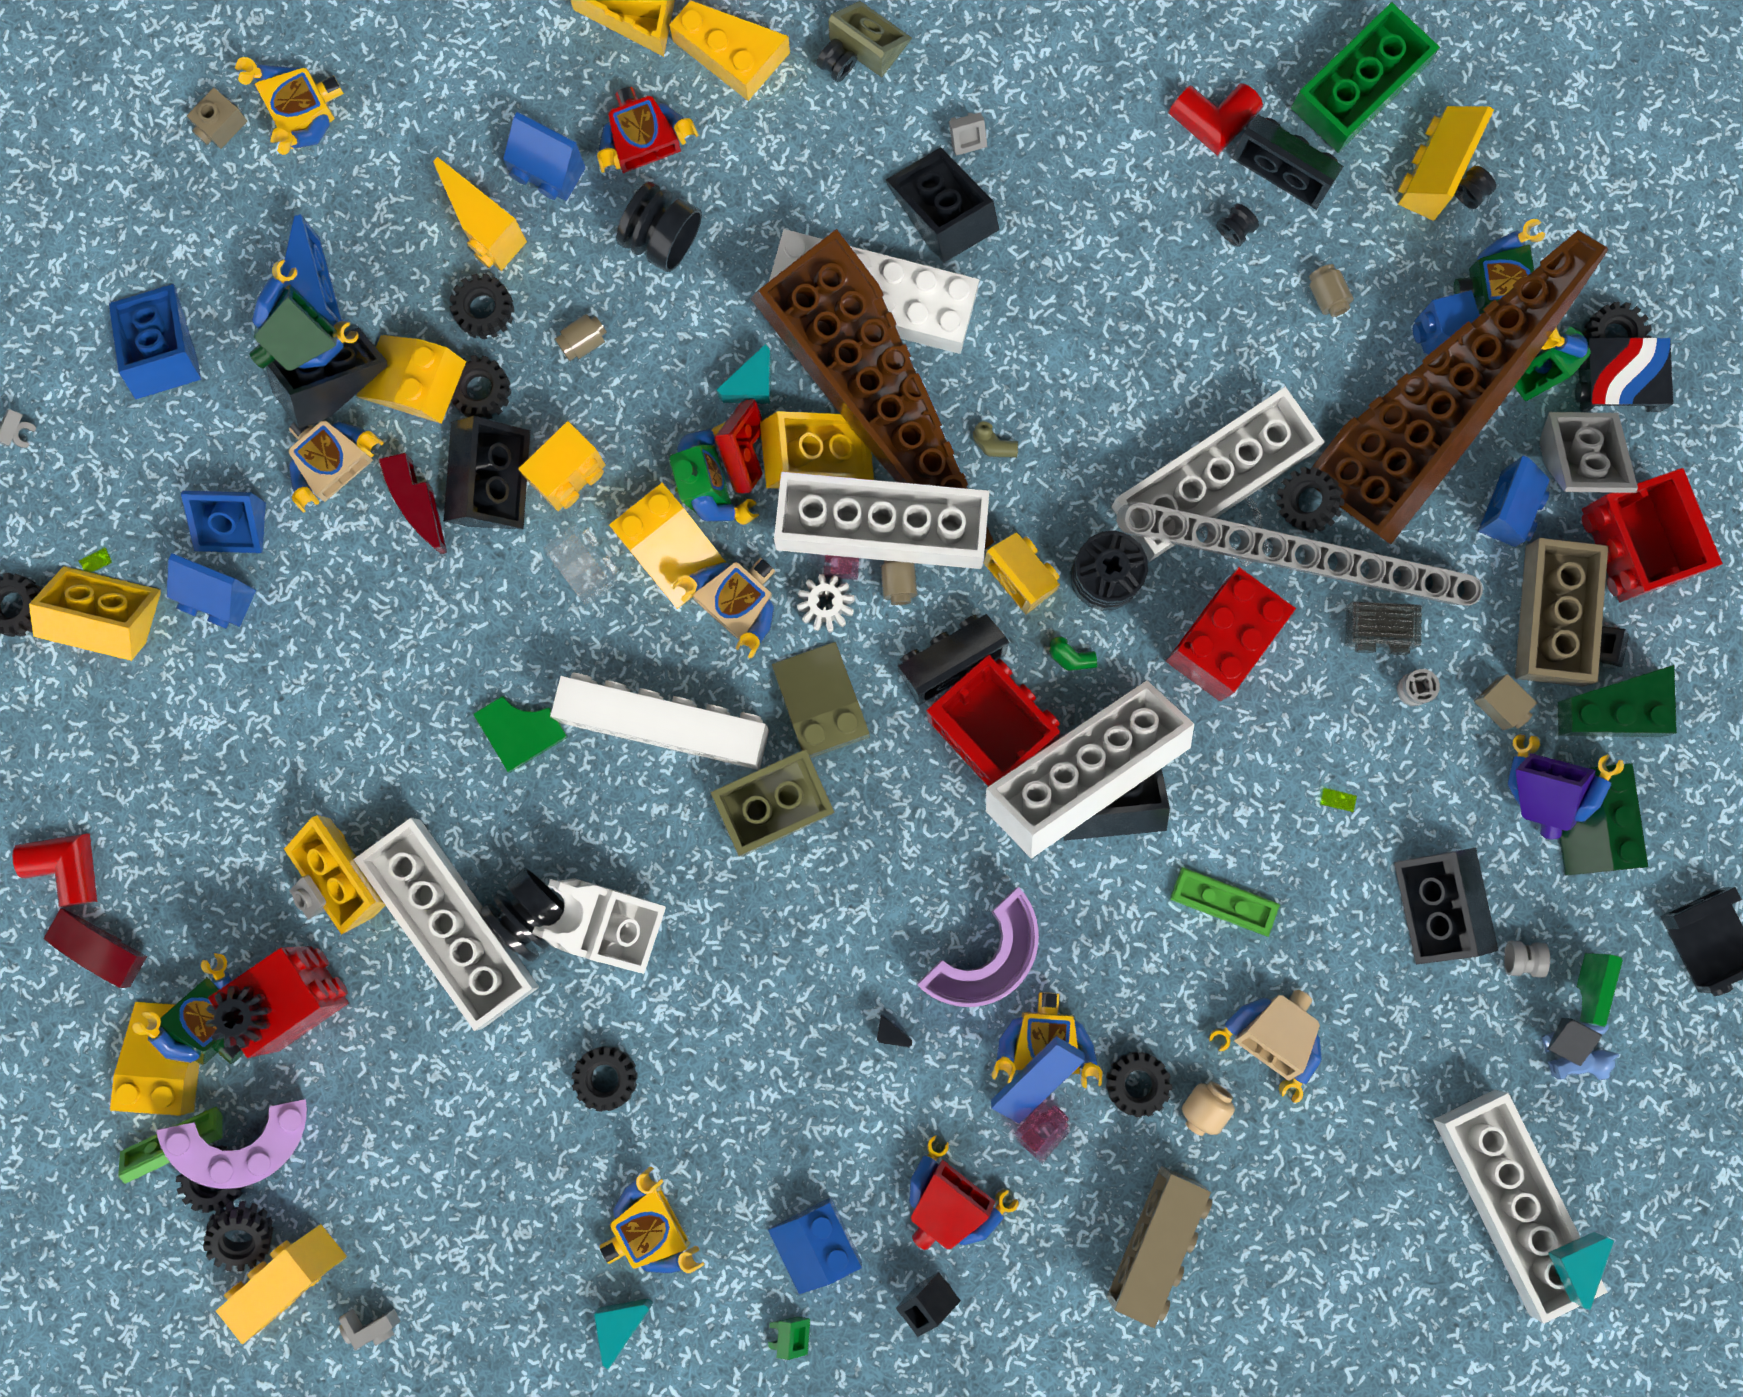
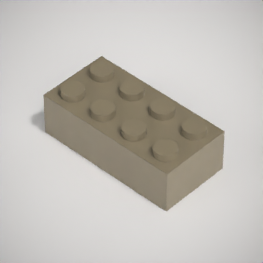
(1561, 612)
(1158, 1247)

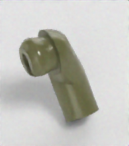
(990, 443)

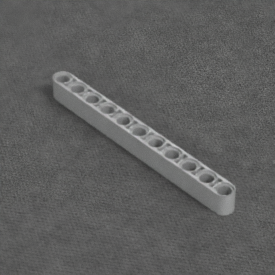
(1316, 554)

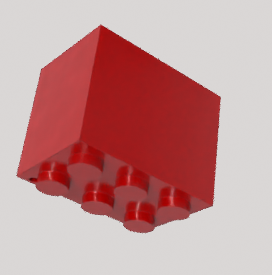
(1651, 535)
(1230, 634)
(992, 721)
(296, 991)

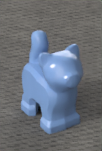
(1598, 1063)

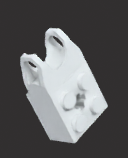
(604, 925)

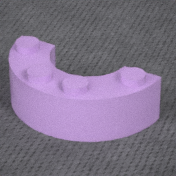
(1006, 968)
(237, 1167)

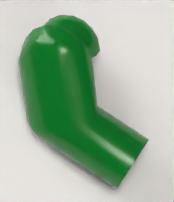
(1069, 658)

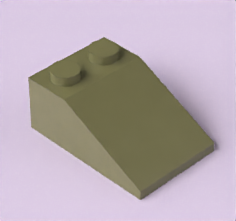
(821, 700)
(772, 803)

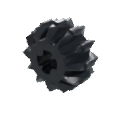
(224, 1016)

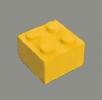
(563, 467)

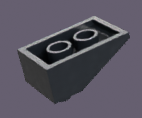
(944, 204)
(321, 391)

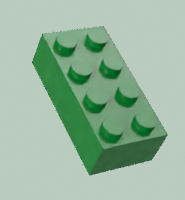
(1364, 77)

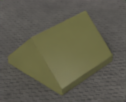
(868, 36)

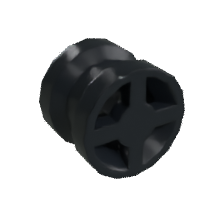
(836, 60)
(1475, 186)
(1237, 224)

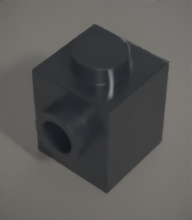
(928, 1304)

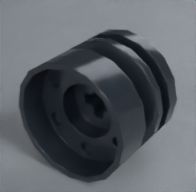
(658, 226)
(1097, 587)
(533, 906)

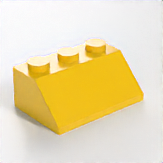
(1443, 159)
(94, 613)
(328, 859)

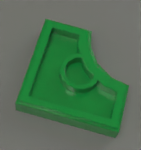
(517, 733)
(1597, 986)

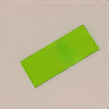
(95, 561)
(1338, 800)

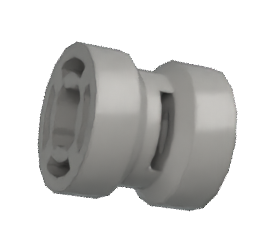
(1413, 692)
(1527, 959)

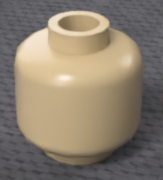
(1208, 1109)

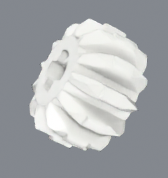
(838, 603)

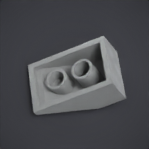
(1587, 452)

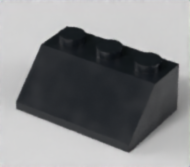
(1287, 161)
(484, 474)
(951, 657)
(1136, 812)
(1446, 906)

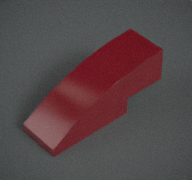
(414, 499)
(94, 949)

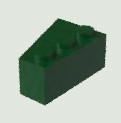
(1625, 709)

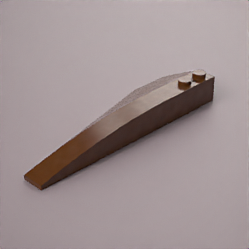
(849, 344)
(1423, 425)

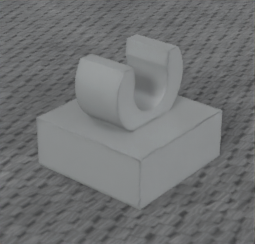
(968, 133)
(11, 426)

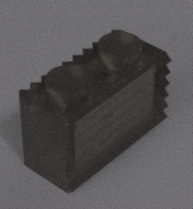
(1383, 626)

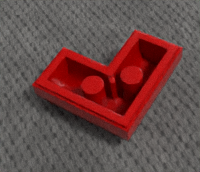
(1214, 124)
(736, 446)
(65, 857)

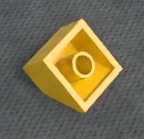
(1021, 571)

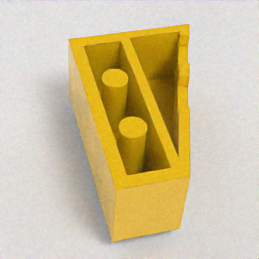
(637, 20)
(729, 46)
(279, 1283)

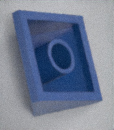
(225, 521)

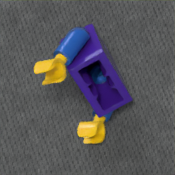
(1555, 790)

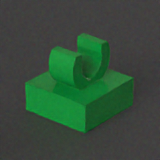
(792, 1337)

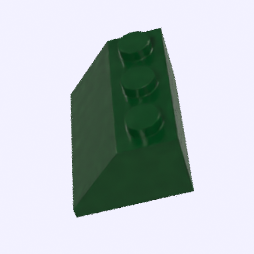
(1611, 835)

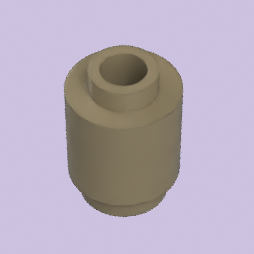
(1330, 290)
(581, 337)
(898, 582)

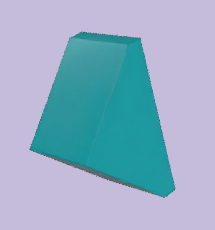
(750, 380)
(1582, 1266)
(616, 1325)

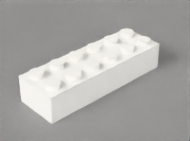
(925, 301)
(1226, 465)
(881, 520)
(659, 722)
(1088, 768)
(445, 923)
(1512, 1197)

